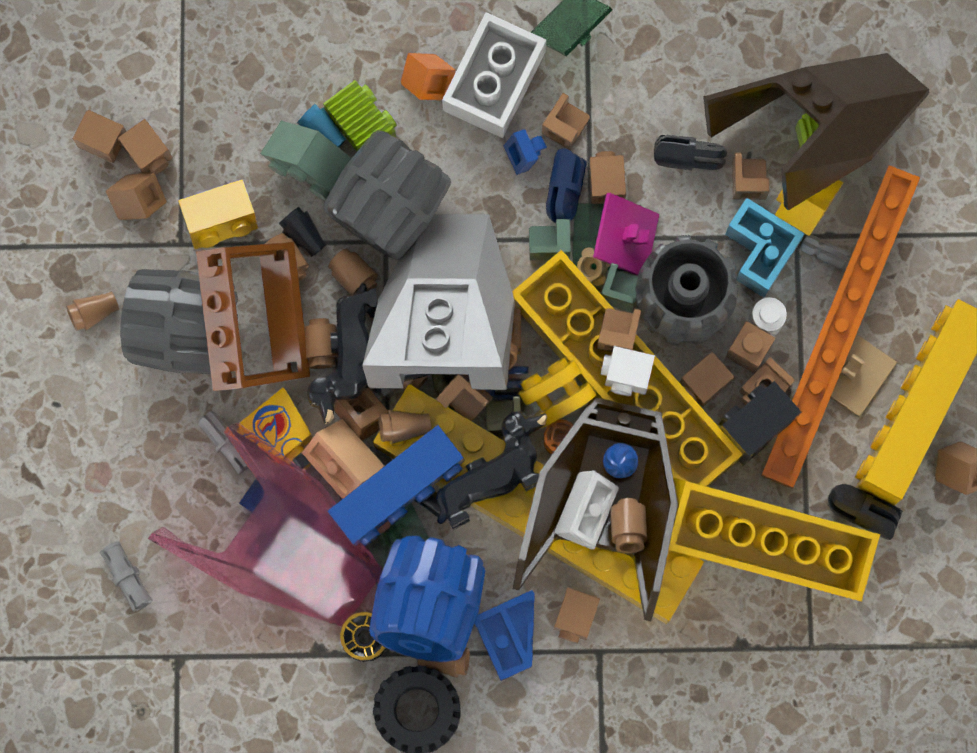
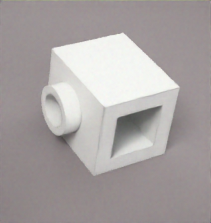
(627, 371)

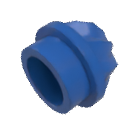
(620, 460)

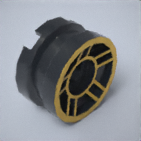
(349, 638)

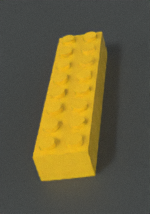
(570, 318)

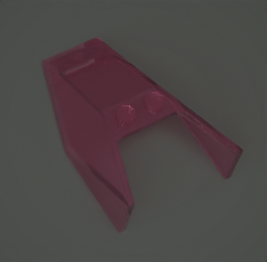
(289, 544)

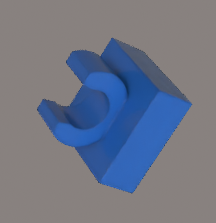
(523, 151)

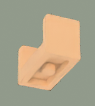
(341, 458)

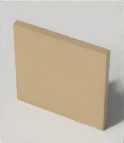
(861, 376)

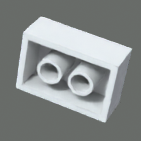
(494, 75)

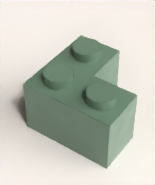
(306, 157)

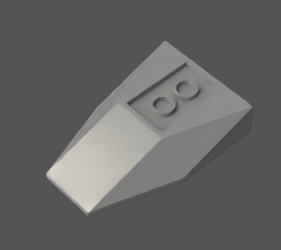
(445, 308)

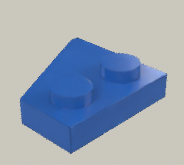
(509, 634)

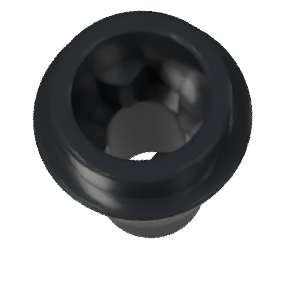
(303, 231)

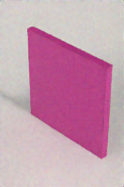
(625, 234)

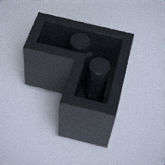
(759, 420)

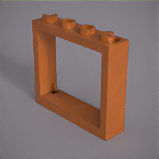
(282, 311)

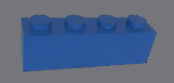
(396, 486)

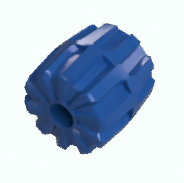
(427, 599)

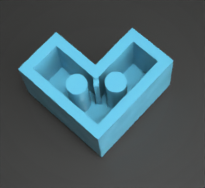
(768, 239)

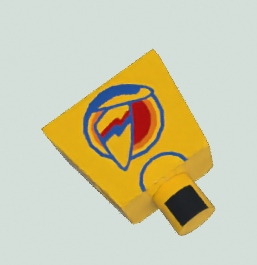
(281, 427)

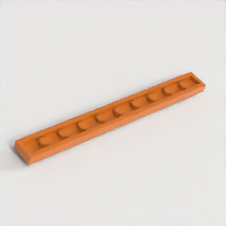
(841, 325)

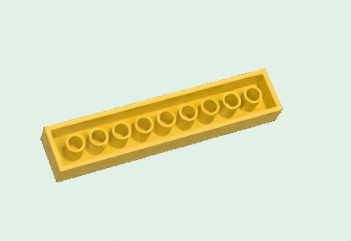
(606, 567)

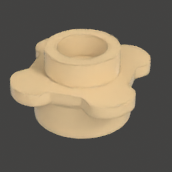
(585, 263)

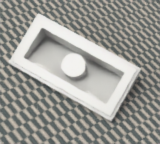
(587, 509)

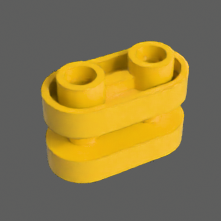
(560, 375)

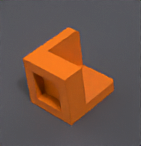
(427, 76)

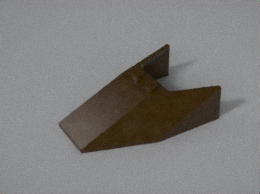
(852, 101)
(651, 484)

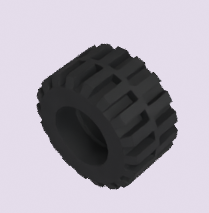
(386, 704)

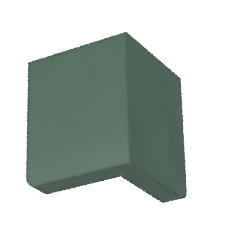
(549, 240)
(620, 289)

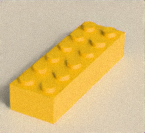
(923, 406)
(772, 540)

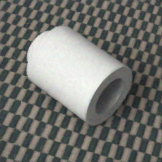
(768, 315)

